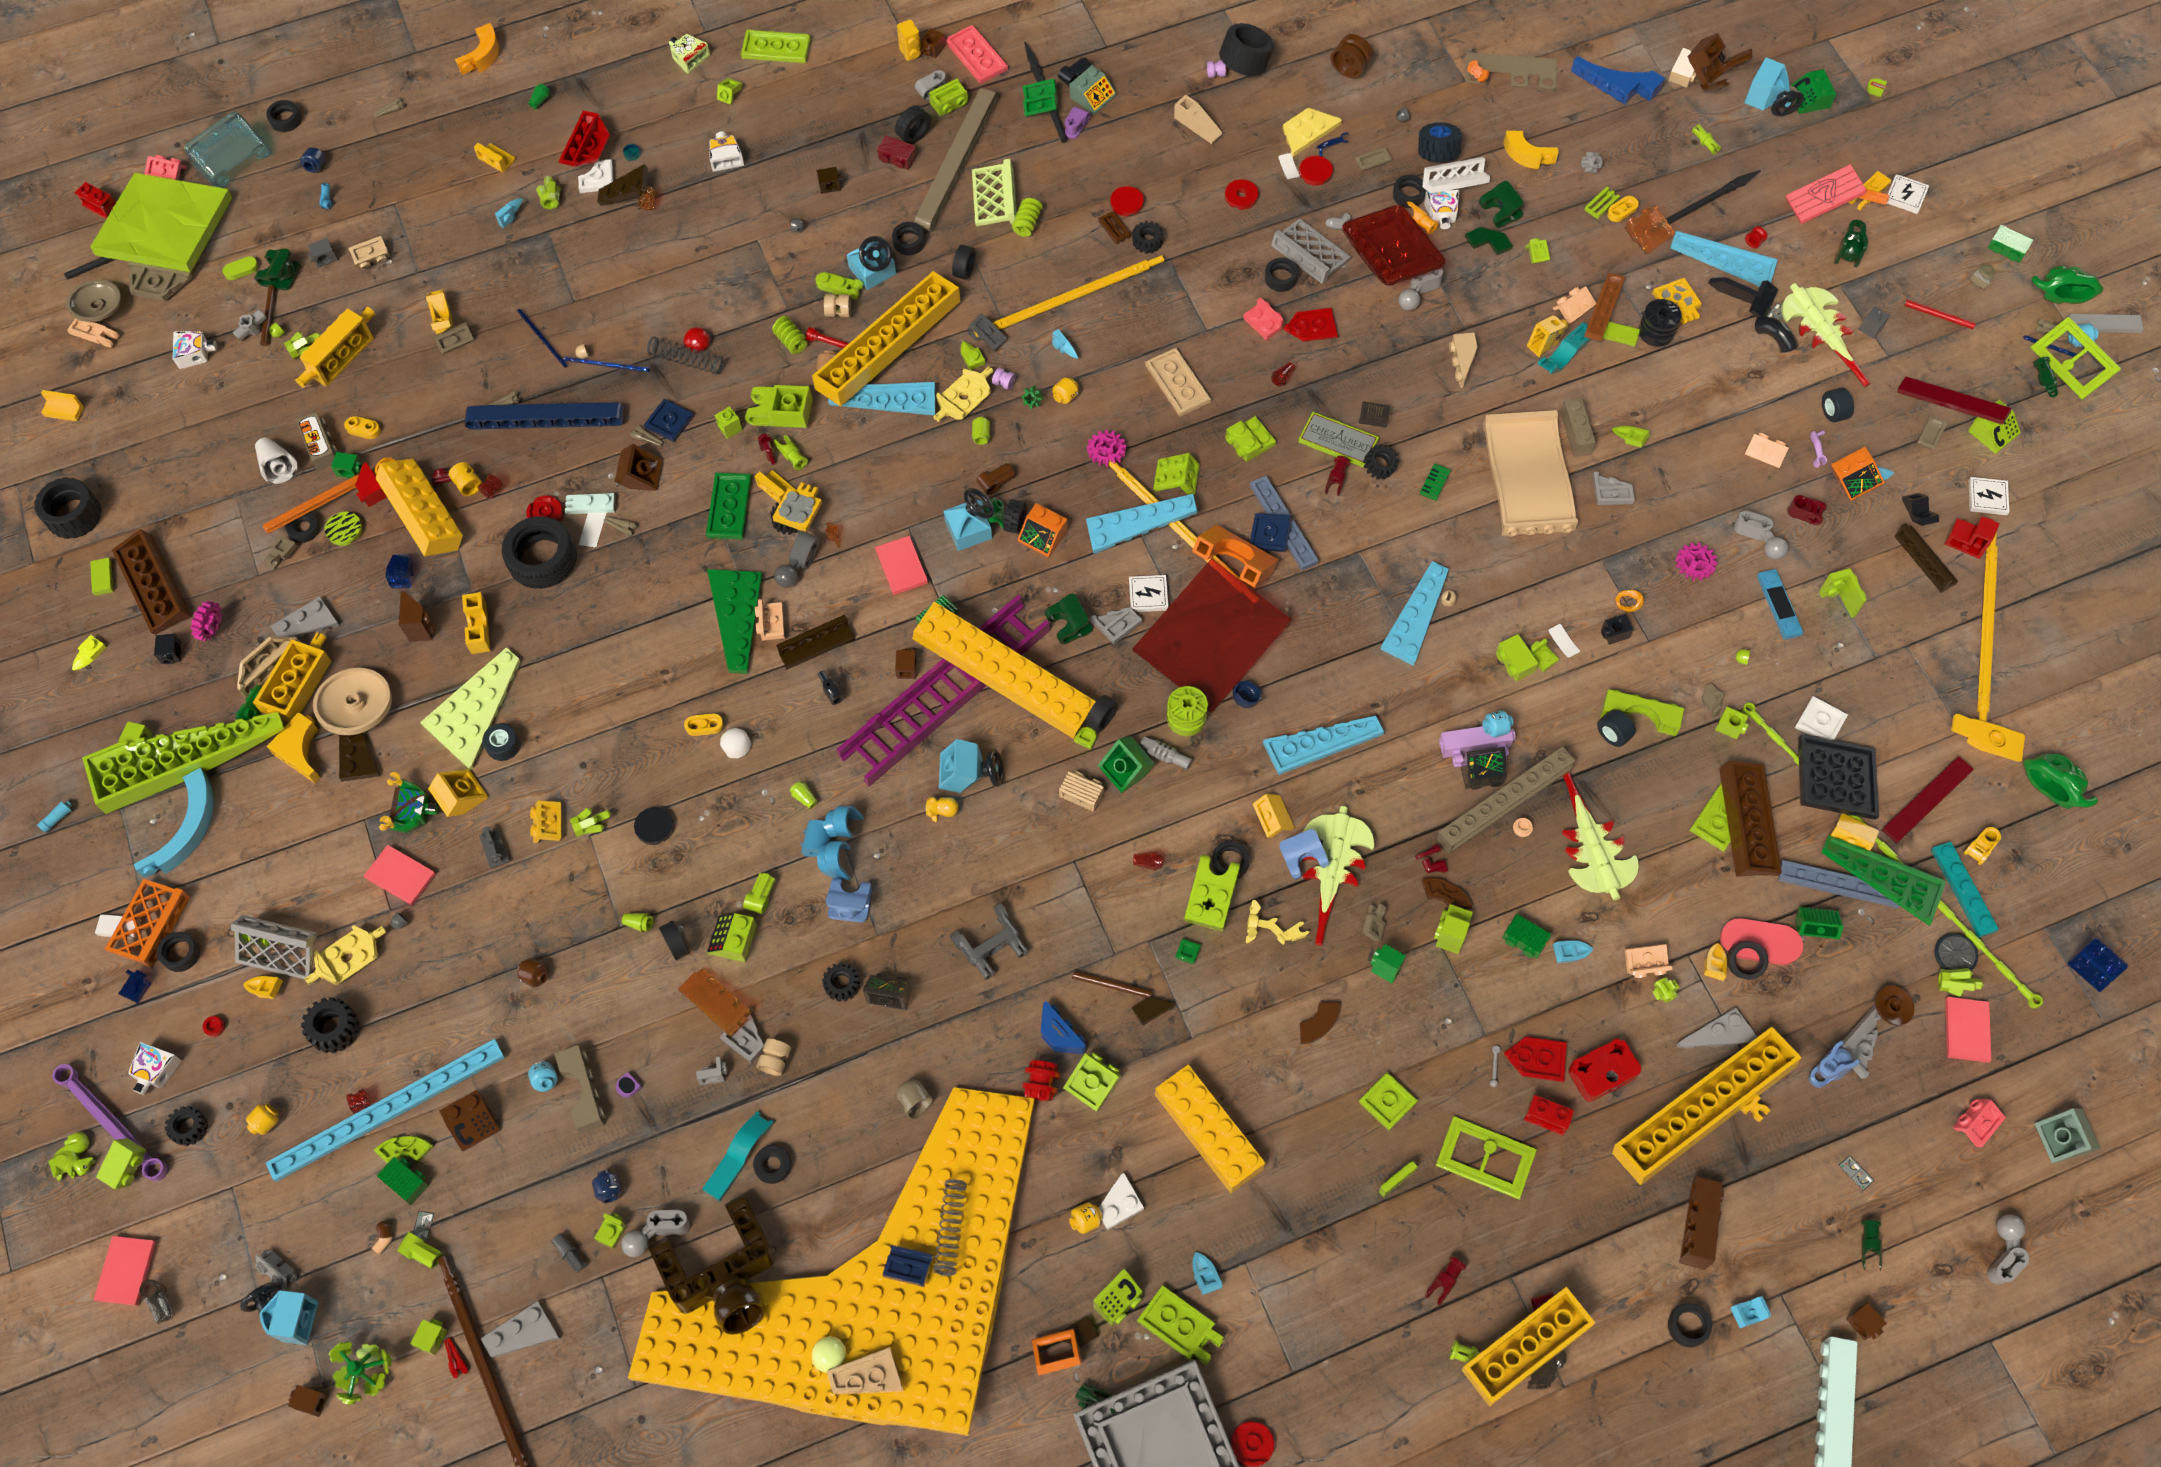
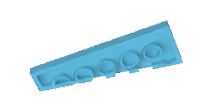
(1735, 261)
(897, 397)
(1124, 524)
(1412, 624)
(1306, 747)

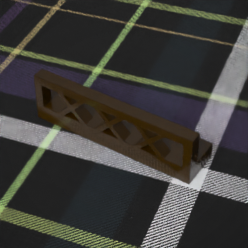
(1925, 558)
(816, 643)

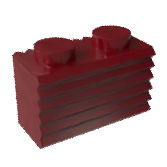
(896, 152)

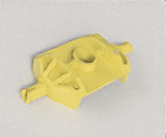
(970, 384)
(330, 962)

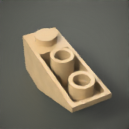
(1195, 118)
(1464, 352)

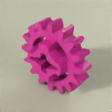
(1106, 448)
(1696, 561)
(206, 620)

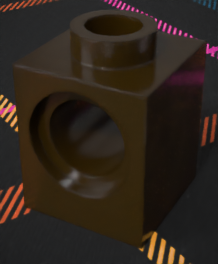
(829, 180)

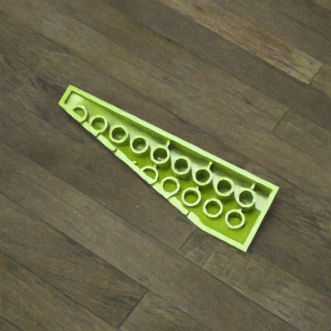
(148, 766)

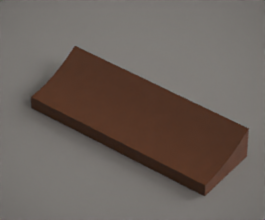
(150, 581)
(1750, 819)

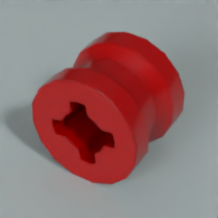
(1756, 236)

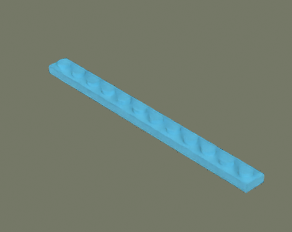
(384, 1110)

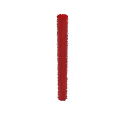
(1940, 314)

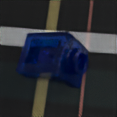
(135, 986)

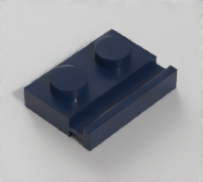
(908, 1266)

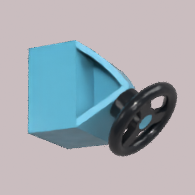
(1772, 89)
(872, 262)
(968, 521)
(963, 766)
(283, 1313)

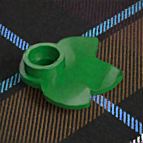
(998, 515)

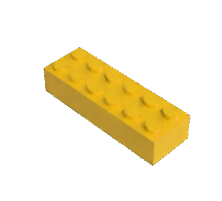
(419, 507)
(1209, 1129)
(1528, 1346)

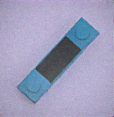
(1779, 604)

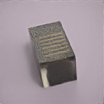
(1374, 414)

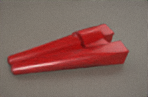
(455, 1360)

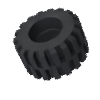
(320, 1014)

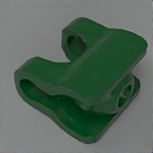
(1505, 198)
(1853, 244)
(280, 272)
(1075, 615)

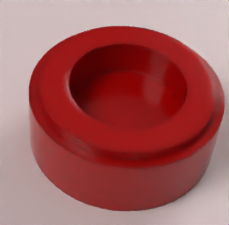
(213, 1026)

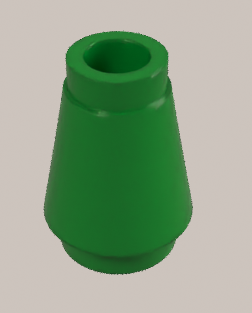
(538, 96)

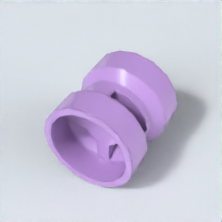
(1216, 69)
(1003, 378)

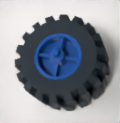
(1439, 142)

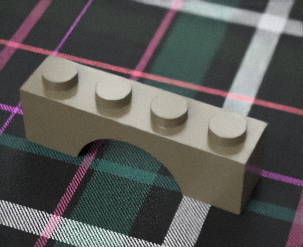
(586, 1113)

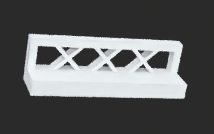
(1465, 179)

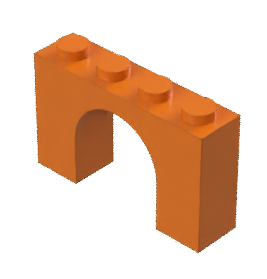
(1257, 562)

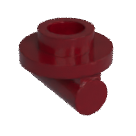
(440, 476)

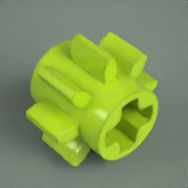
(1665, 990)

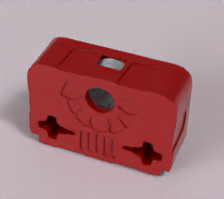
(1602, 1064)

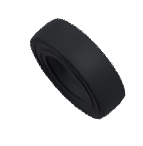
(307, 535)
(763, 1155)

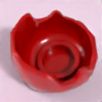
(697, 339)

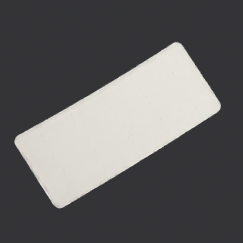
(1288, 166)
(1563, 641)

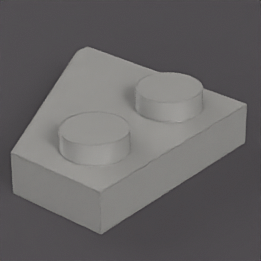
(1612, 491)
(1117, 623)
(745, 1041)

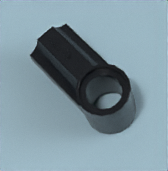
(1069, 74)

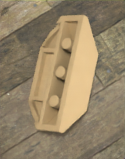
(260, 663)

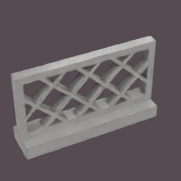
(1302, 257)
(273, 933)

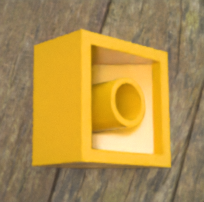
(457, 792)

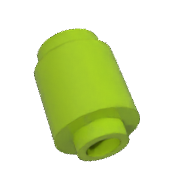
(980, 430)

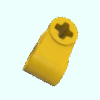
(1981, 847)

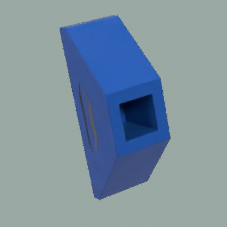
(1059, 1032)

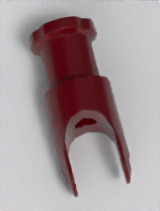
(1337, 474)
(1446, 1279)

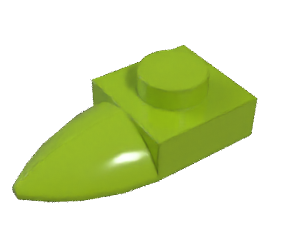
(971, 355)
(1632, 435)

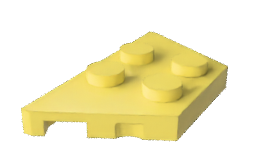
(1308, 128)

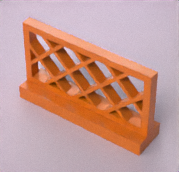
(163, 926)

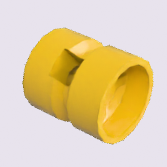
(465, 478)

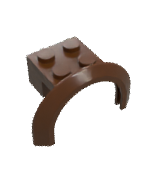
(1707, 64)

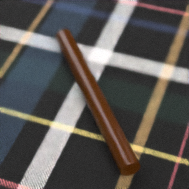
(268, 313)
(1112, 984)

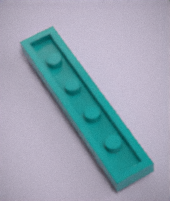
(1964, 890)

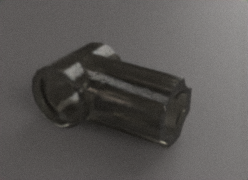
(158, 1302)

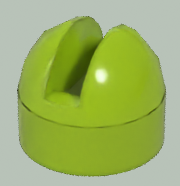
(276, 331)
(1742, 656)

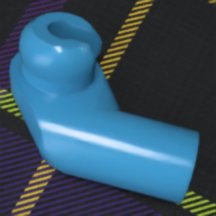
(325, 201)

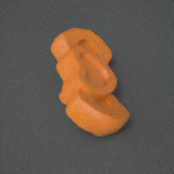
(1479, 73)

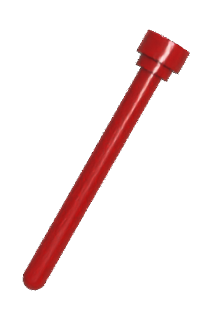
(814, 335)

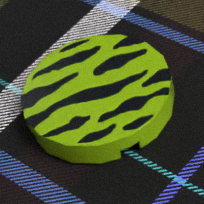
(343, 528)

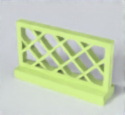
(1007, 192)

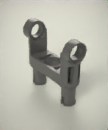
(978, 955)

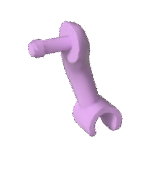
(1818, 448)

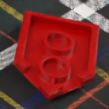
(1312, 325)
(1539, 1058)

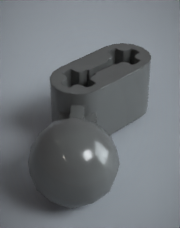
(800, 556)

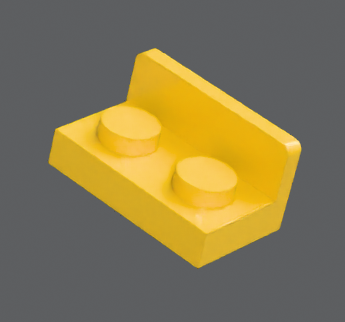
(546, 821)

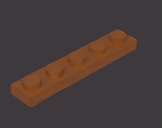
(1604, 306)

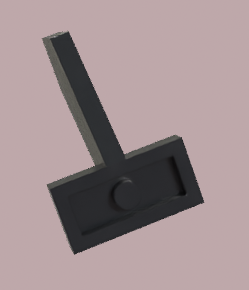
(1760, 300)

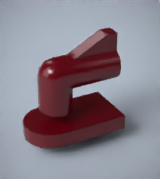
(766, 443)
(1439, 866)

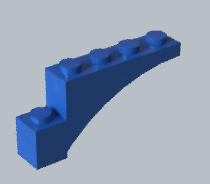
(1619, 84)

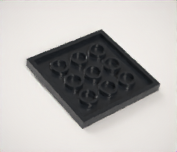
(1838, 777)

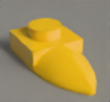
(1716, 963)
(263, 986)

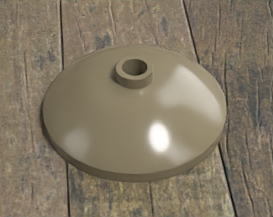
(93, 300)

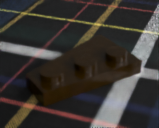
(625, 187)
(355, 758)

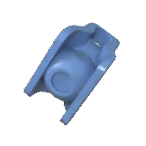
(1302, 846)
(846, 905)
(1833, 1066)

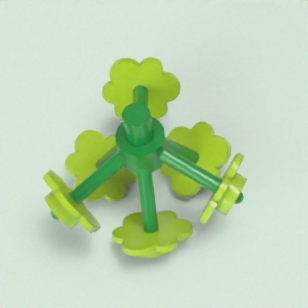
(347, 1375)

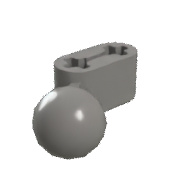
(1410, 299)
(1759, 528)
(2012, 1230)
(636, 1242)

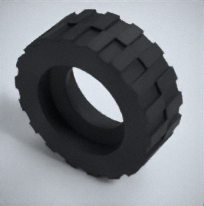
(906, 120)

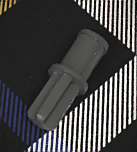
(568, 1252)

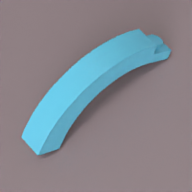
(191, 831)

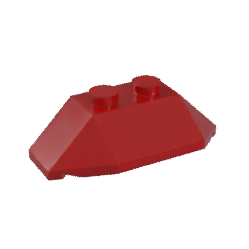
(586, 141)

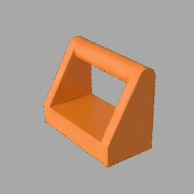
(1058, 1364)

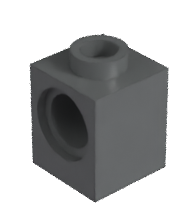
(322, 253)
(1874, 322)

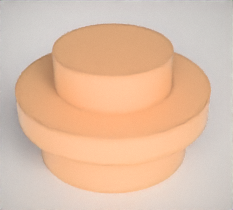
(1522, 827)

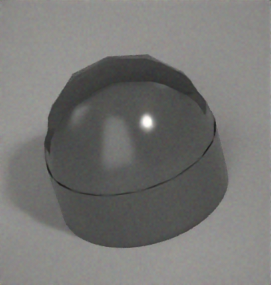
(1402, 115)
(797, 225)
(398, 921)

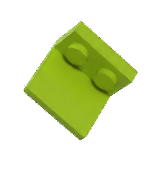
(1177, 472)
(1847, 586)

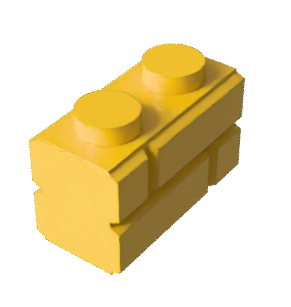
(909, 40)

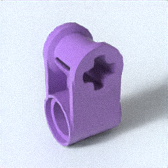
(1076, 122)

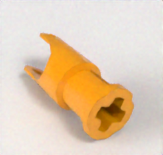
(1422, 219)

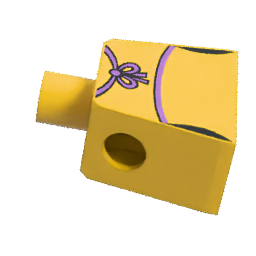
(1546, 335)

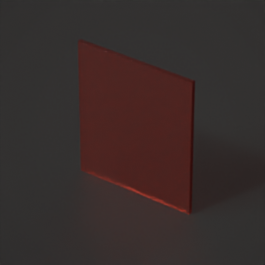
(1212, 634)

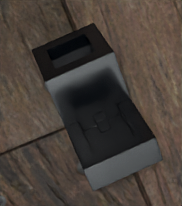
(1918, 509)

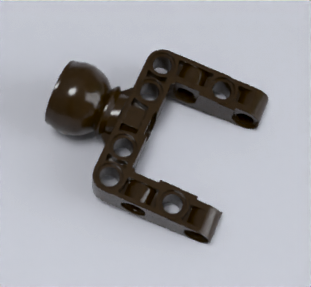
(736, 1303)

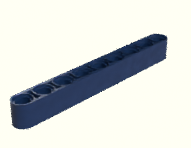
(544, 415)

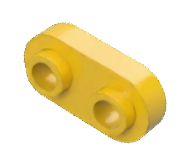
(1621, 210)
(360, 427)
(704, 724)

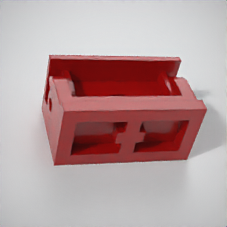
(95, 199)
(1548, 1115)

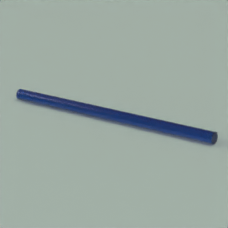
(542, 338)
(606, 364)

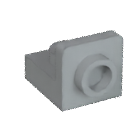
(712, 1075)

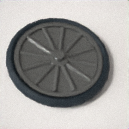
(1956, 952)

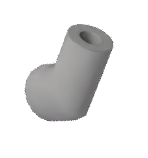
(1336, 223)

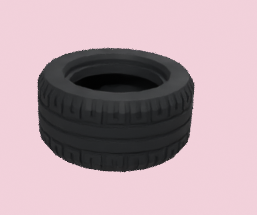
(531, 531)

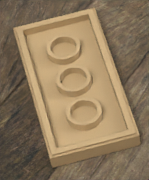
(1177, 382)

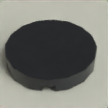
(653, 825)

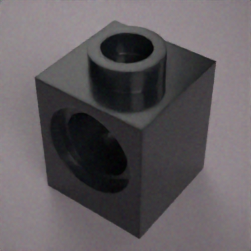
(1620, 623)
(167, 648)

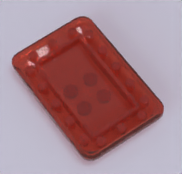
(1393, 245)

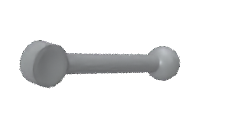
(1495, 1050)

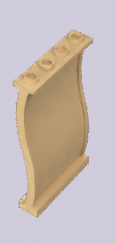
(1529, 473)

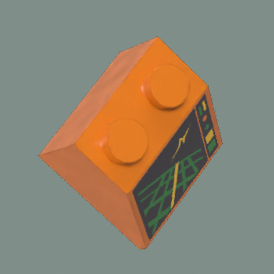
(1857, 473)
(1043, 530)

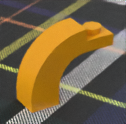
(484, 54)

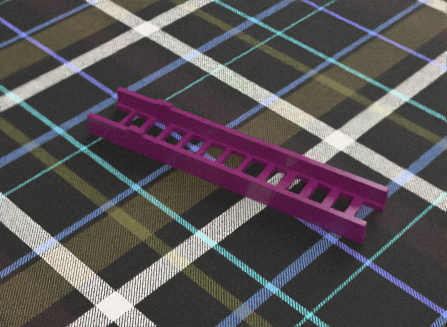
(924, 684)

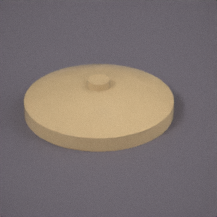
(352, 701)

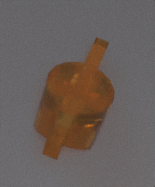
(832, 533)

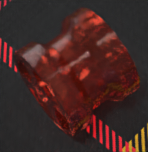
(358, 1101)

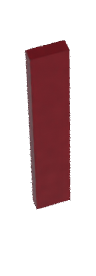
(1954, 400)
(1927, 800)

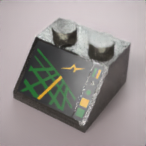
(1484, 768)
(887, 991)

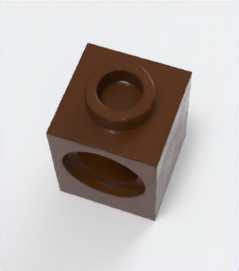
(933, 43)
(905, 664)
(1867, 1322)
(307, 1400)

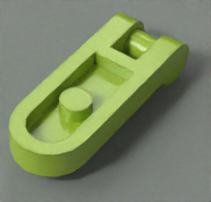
(838, 284)

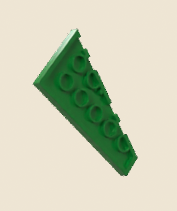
(735, 601)
(1904, 885)

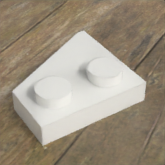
(1120, 1203)

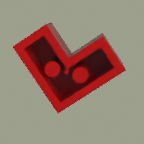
(1972, 538)

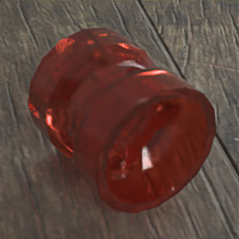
(490, 486)

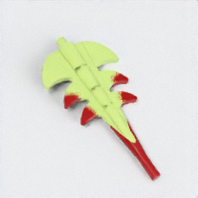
(1810, 305)
(1338, 835)
(1604, 871)

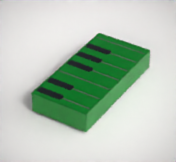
(1435, 482)

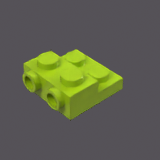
(1249, 438)
(1092, 1080)

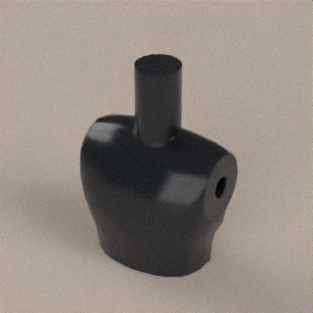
(831, 689)

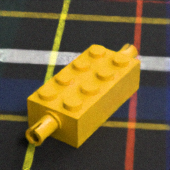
(336, 347)
(293, 678)

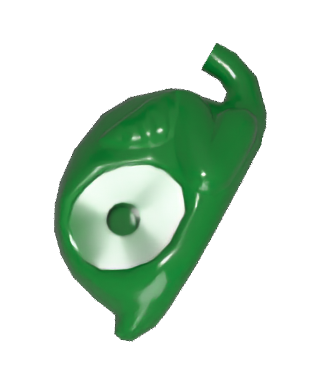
(2068, 285)
(2059, 780)

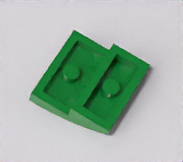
(1040, 97)

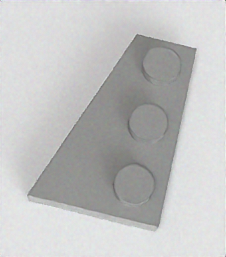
(307, 619)
(524, 1330)

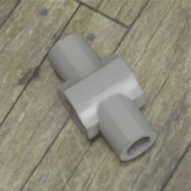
(249, 325)

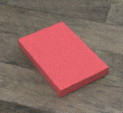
(901, 565)
(399, 875)
(1968, 1029)
(124, 1270)

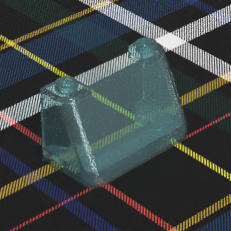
(224, 147)

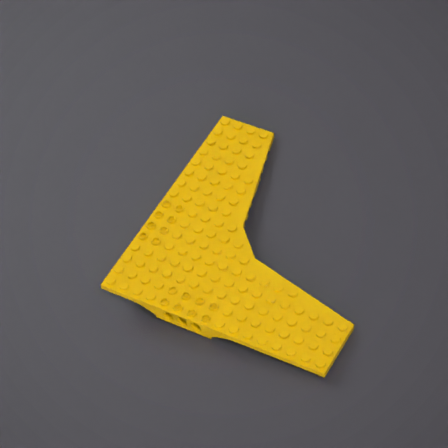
(933, 1331)

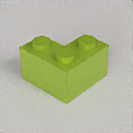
(1453, 928)

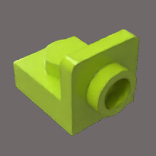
(727, 89)
(1538, 250)
(1543, 655)
(610, 1230)

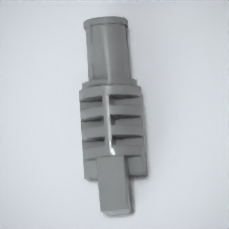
(1165, 753)

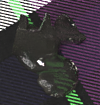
(1547, 1373)

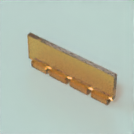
(715, 1001)

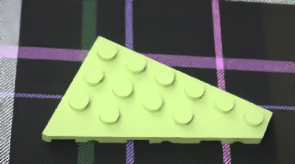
(471, 709)

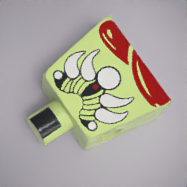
(689, 52)

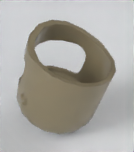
(910, 1094)

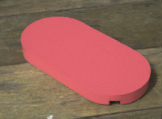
(1778, 940)

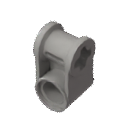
(930, 83)

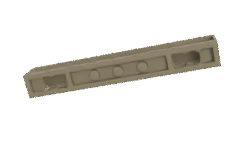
(1505, 800)

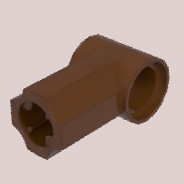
(992, 480)

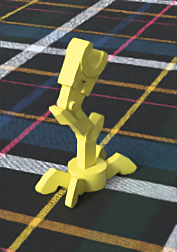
(1253, 922)

